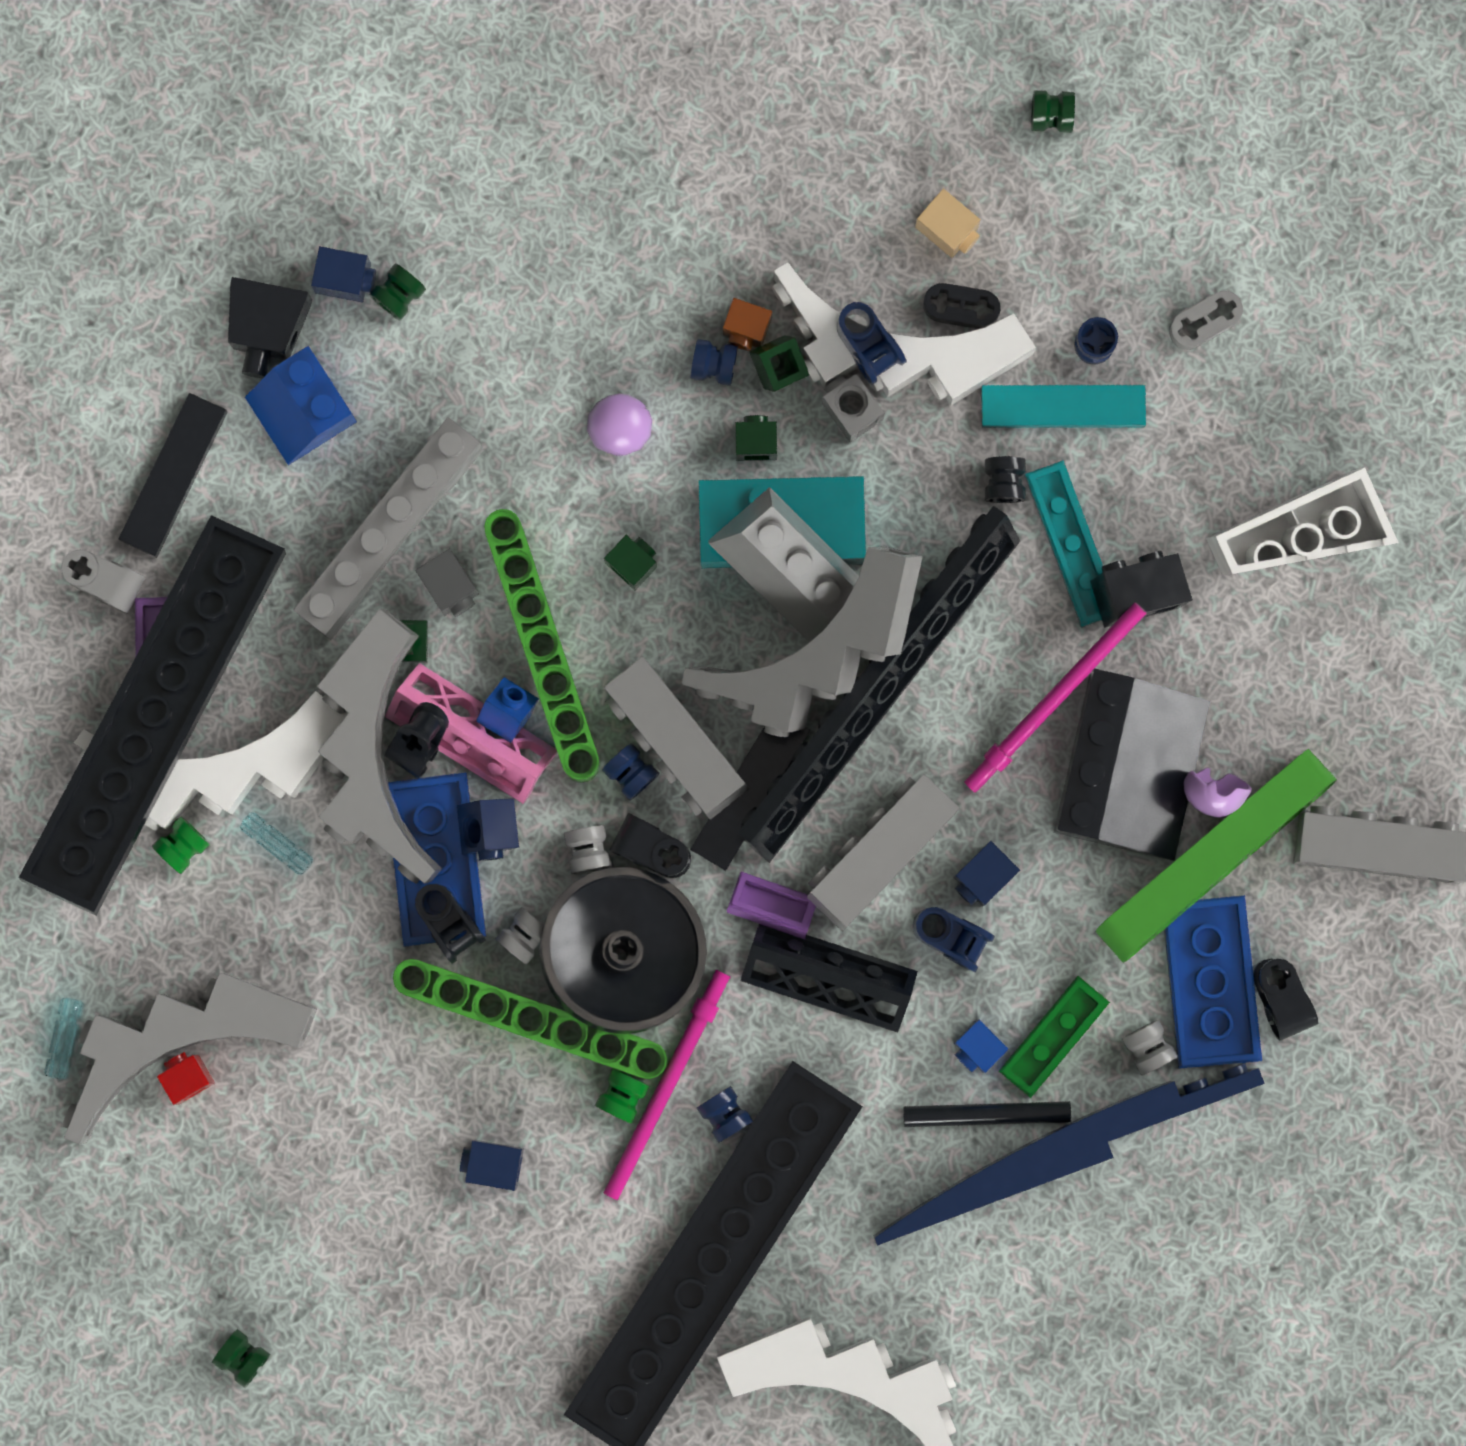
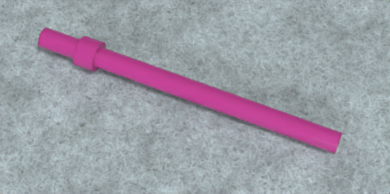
(999, 756)
(703, 1011)

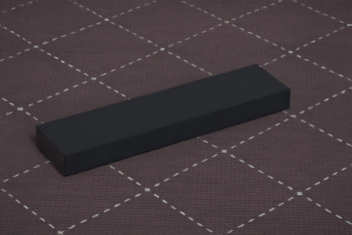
(173, 475)
(764, 762)

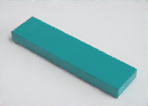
(1063, 406)
(1067, 536)

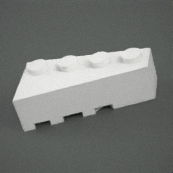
(1307, 527)

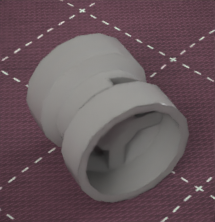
(591, 858)
(518, 943)
(1144, 1039)

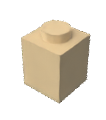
(949, 224)

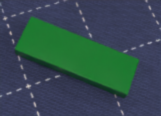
(1054, 1036)

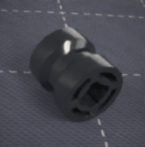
(1005, 484)

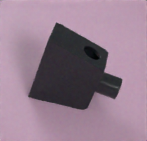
(265, 322)

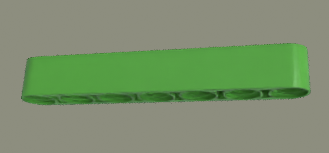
(533, 627)
(1215, 855)
(509, 1018)

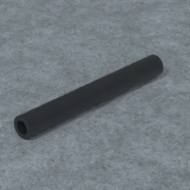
(987, 1114)

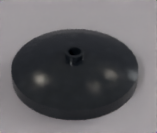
(646, 920)

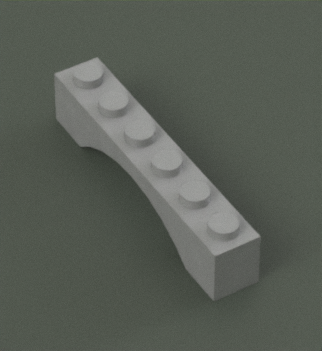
(374, 543)

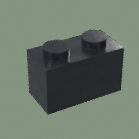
(1154, 584)

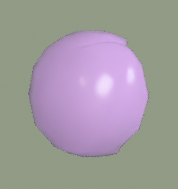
(619, 424)
(1213, 796)

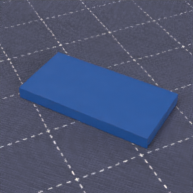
(431, 816)
(1213, 984)

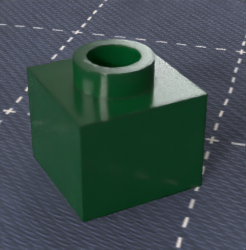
(791, 366)
(756, 439)
(632, 561)

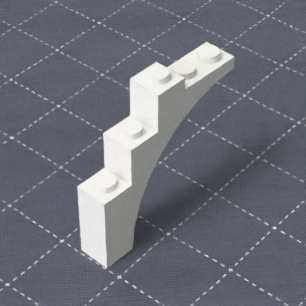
(955, 362)
(283, 757)
(798, 1358)

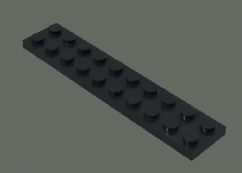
(879, 686)
(152, 716)
(713, 1259)

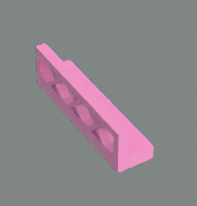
(467, 740)

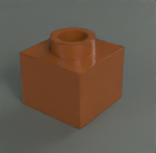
(746, 324)

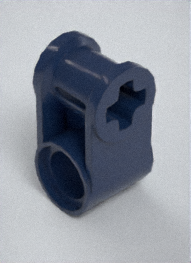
(870, 344)
(954, 938)

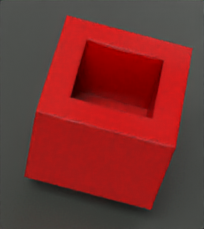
(184, 1077)

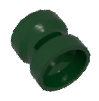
(1053, 111)
(393, 300)
(233, 1351)

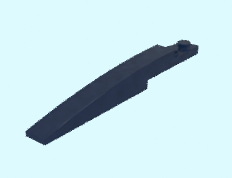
(1069, 1148)

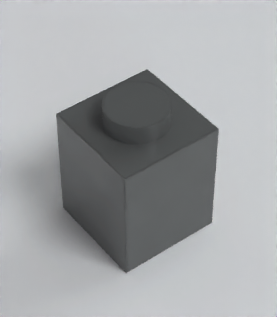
(448, 584)

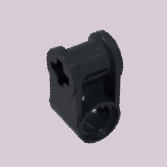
(419, 739)
(645, 845)
(449, 923)
(1287, 1004)

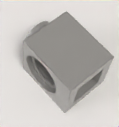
(852, 424)

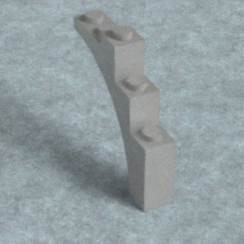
(867, 627)
(355, 749)
(124, 1051)

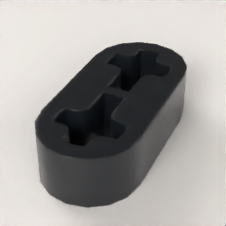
(961, 295)

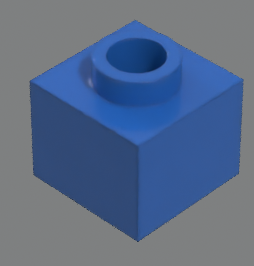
(507, 709)
(979, 1048)

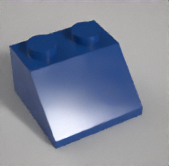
(299, 406)

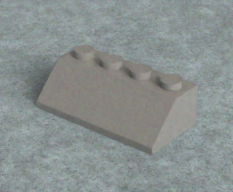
(786, 563)

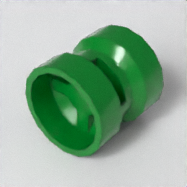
(180, 845)
(617, 1104)

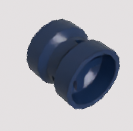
(1097, 333)
(713, 362)
(637, 778)
(723, 1104)

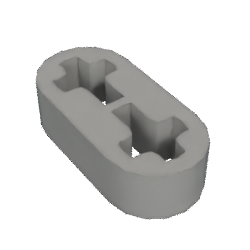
(1201, 312)

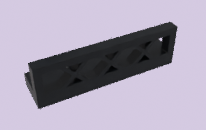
(831, 969)

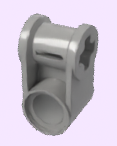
(108, 580)

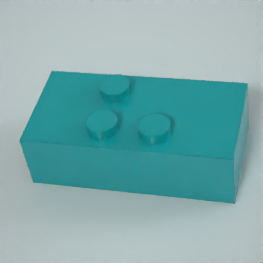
(826, 504)

